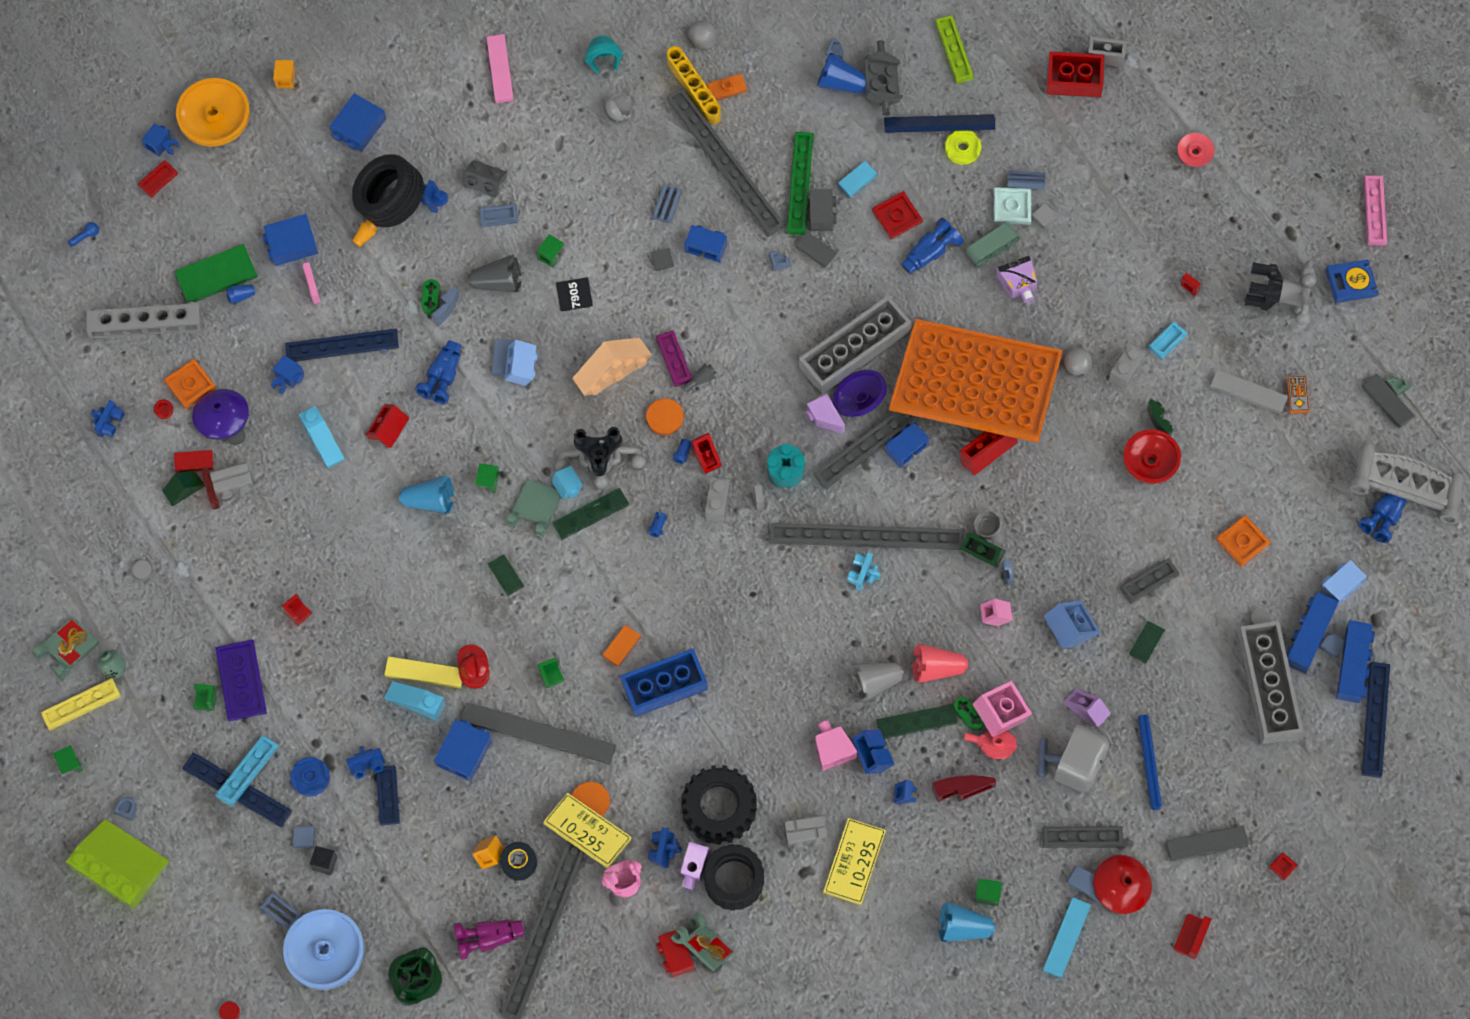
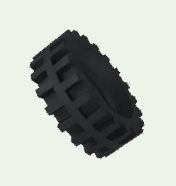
(719, 830)

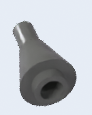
(704, 375)

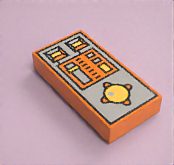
(1297, 394)

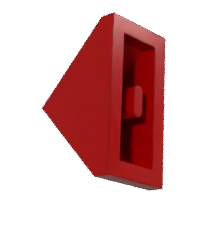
(706, 453)

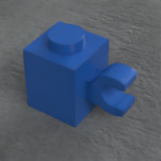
(158, 140)
(287, 373)

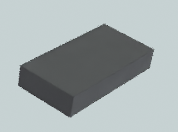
(816, 249)

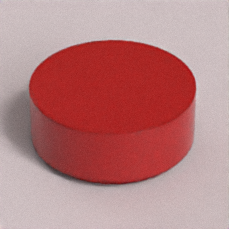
(163, 409)
(229, 1010)

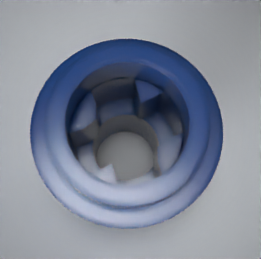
(239, 293)

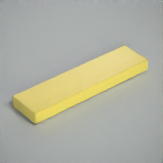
(423, 672)
(80, 704)

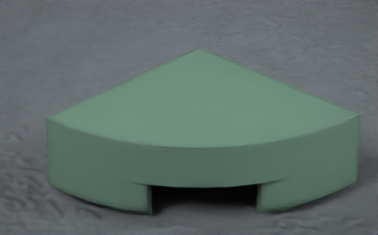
(1397, 385)

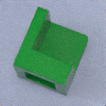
(549, 250)
(487, 476)
(550, 673)
(205, 697)
(67, 760)
(988, 892)

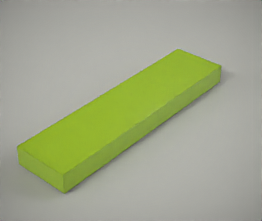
(954, 49)

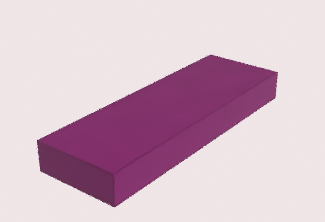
(673, 358)

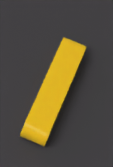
(692, 77)

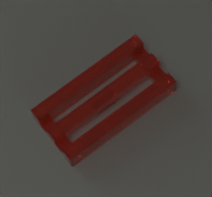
(210, 488)

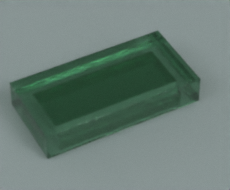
(505, 575)
(1147, 642)

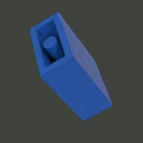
(357, 122)
(290, 240)
(463, 749)

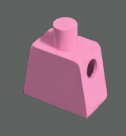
(833, 746)

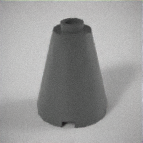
(497, 275)

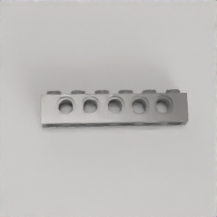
(135, 327)

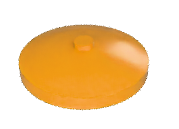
(213, 112)

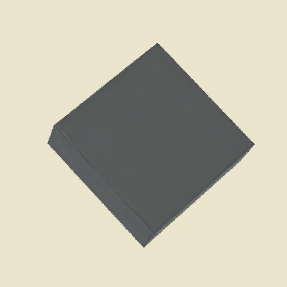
(662, 259)

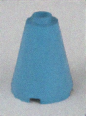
(429, 495)
(963, 924)

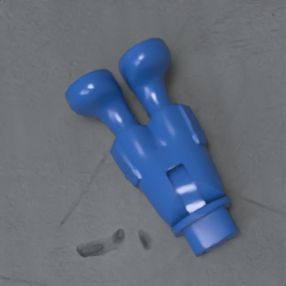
(930, 248)
(441, 370)
(1386, 508)

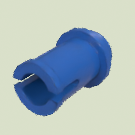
(680, 455)
(655, 529)

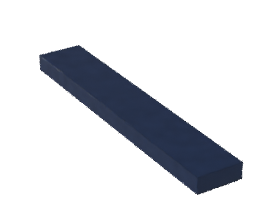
(939, 123)
(342, 345)
(1375, 720)
(251, 798)

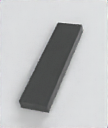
(1083, 837)
(1207, 843)

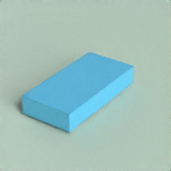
(857, 179)
(1167, 340)

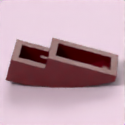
(962, 786)

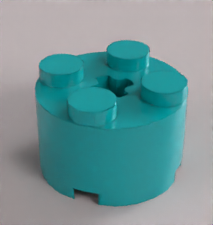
(786, 456)

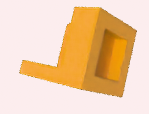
(284, 74)
(488, 852)

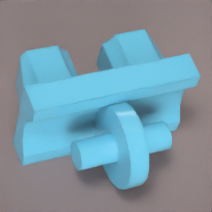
(863, 562)

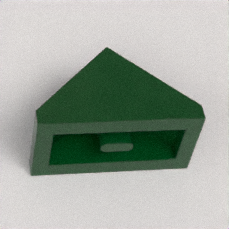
(182, 486)

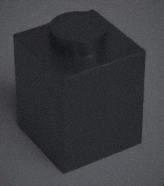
(323, 860)

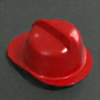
(473, 666)

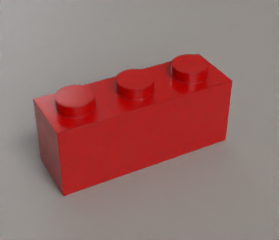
(985, 450)

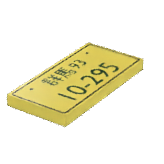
(587, 830)
(854, 861)

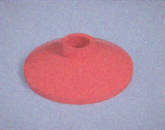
(1198, 143)

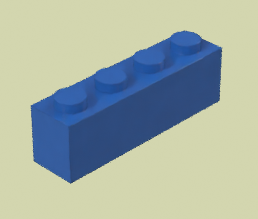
(1311, 633)
(1354, 661)

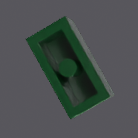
(982, 549)

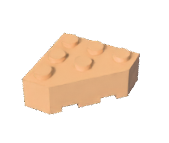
(611, 364)

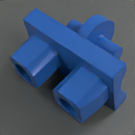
(433, 196)
(103, 418)
(364, 761)
(666, 847)

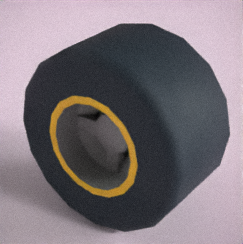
(513, 855)

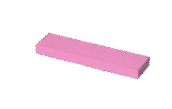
(500, 68)
(1375, 210)

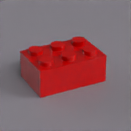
(1075, 74)

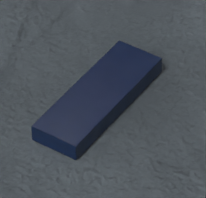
(388, 796)

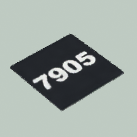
(574, 294)

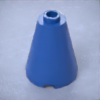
(841, 76)

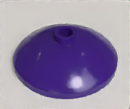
(859, 393)
(224, 421)

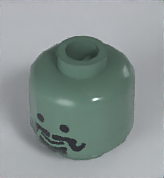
(111, 664)

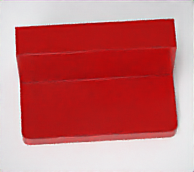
(387, 425)
(1192, 935)

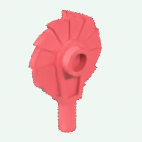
(994, 747)

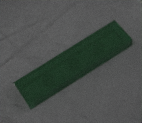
(590, 513)
(917, 721)

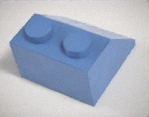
(1071, 624)

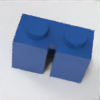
(711, 242)
(909, 441)
(872, 752)

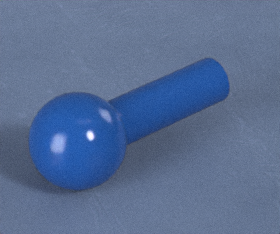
(91, 229)

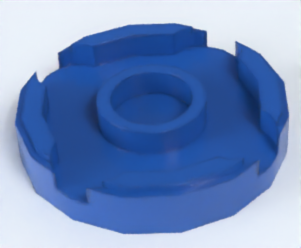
(310, 776)

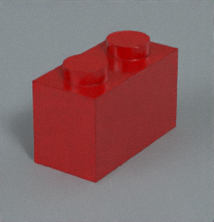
(676, 955)

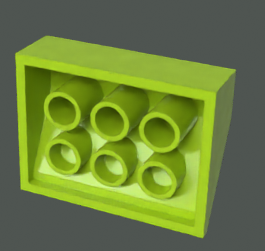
(117, 863)

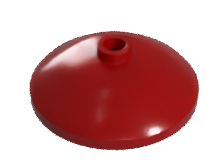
(1155, 446)
(1112, 889)

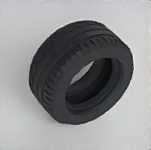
(374, 180)

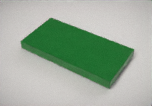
(216, 274)

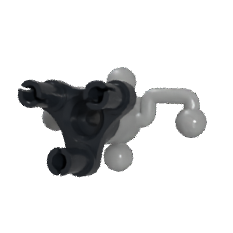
(1283, 290)
(600, 454)

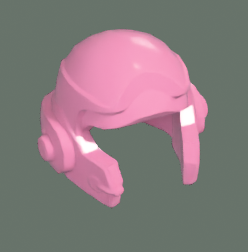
(623, 878)

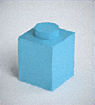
(567, 483)

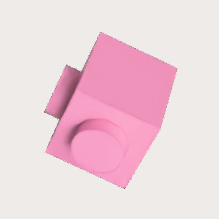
(996, 612)

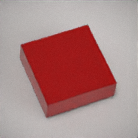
(1190, 284)
(1283, 866)

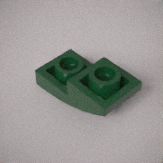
(1156, 413)

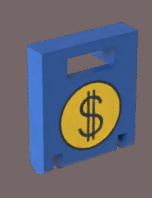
(1356, 280)

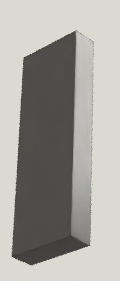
(1388, 401)
(1149, 580)

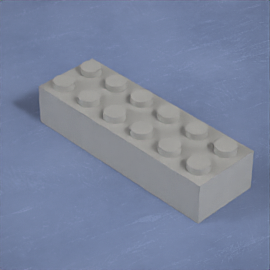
(855, 344)
(1270, 682)

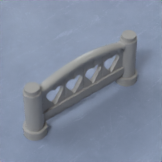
(1368, 476)

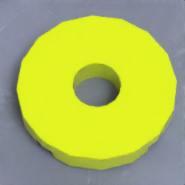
(960, 156)

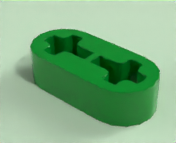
(426, 296)
(965, 717)

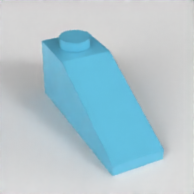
(321, 436)
(416, 700)

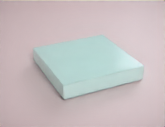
(1012, 205)

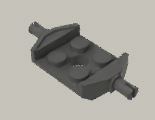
(882, 66)

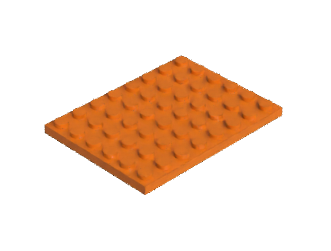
(976, 380)

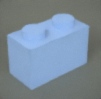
(520, 362)
(1343, 582)

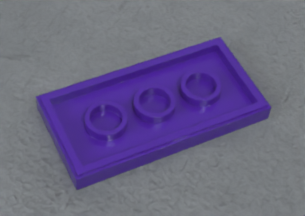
(241, 680)

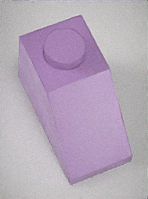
(825, 415)
(1087, 707)

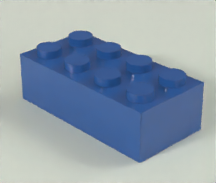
(664, 682)

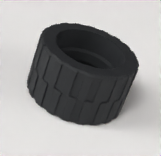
(728, 854)

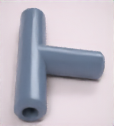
(1044, 757)

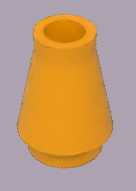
(364, 233)

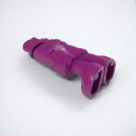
(489, 933)

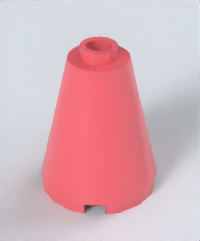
(936, 663)

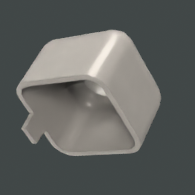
(1082, 758)

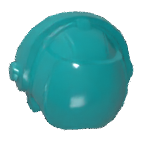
(602, 47)

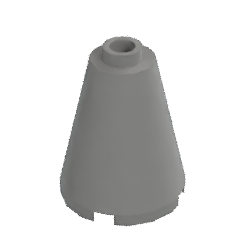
(873, 678)

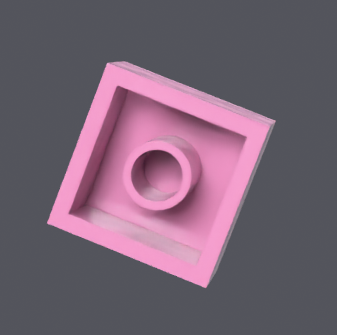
(1002, 709)

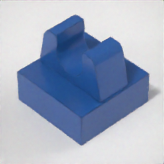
(903, 792)

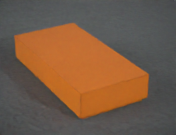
(621, 646)

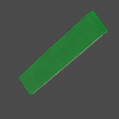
(800, 183)

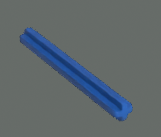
(1149, 761)

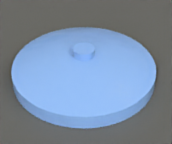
(323, 949)

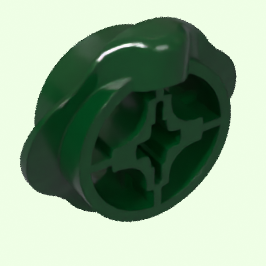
(399, 966)

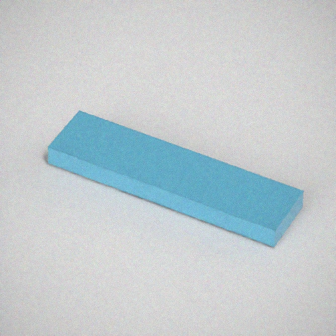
(247, 770)
(1066, 937)

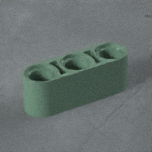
(992, 244)

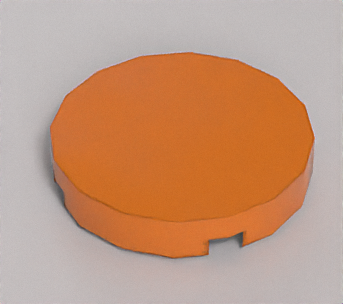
(664, 416)
(593, 796)

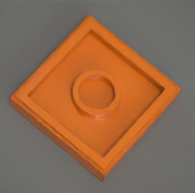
(189, 383)
(1243, 540)

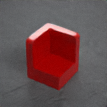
(296, 610)

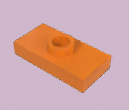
(727, 87)

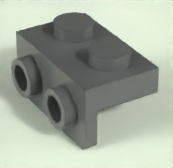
(483, 178)

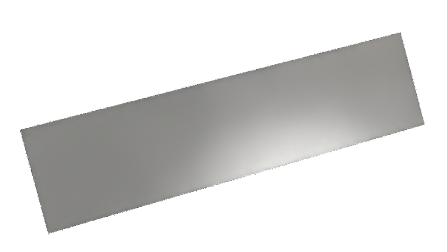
(1248, 392)

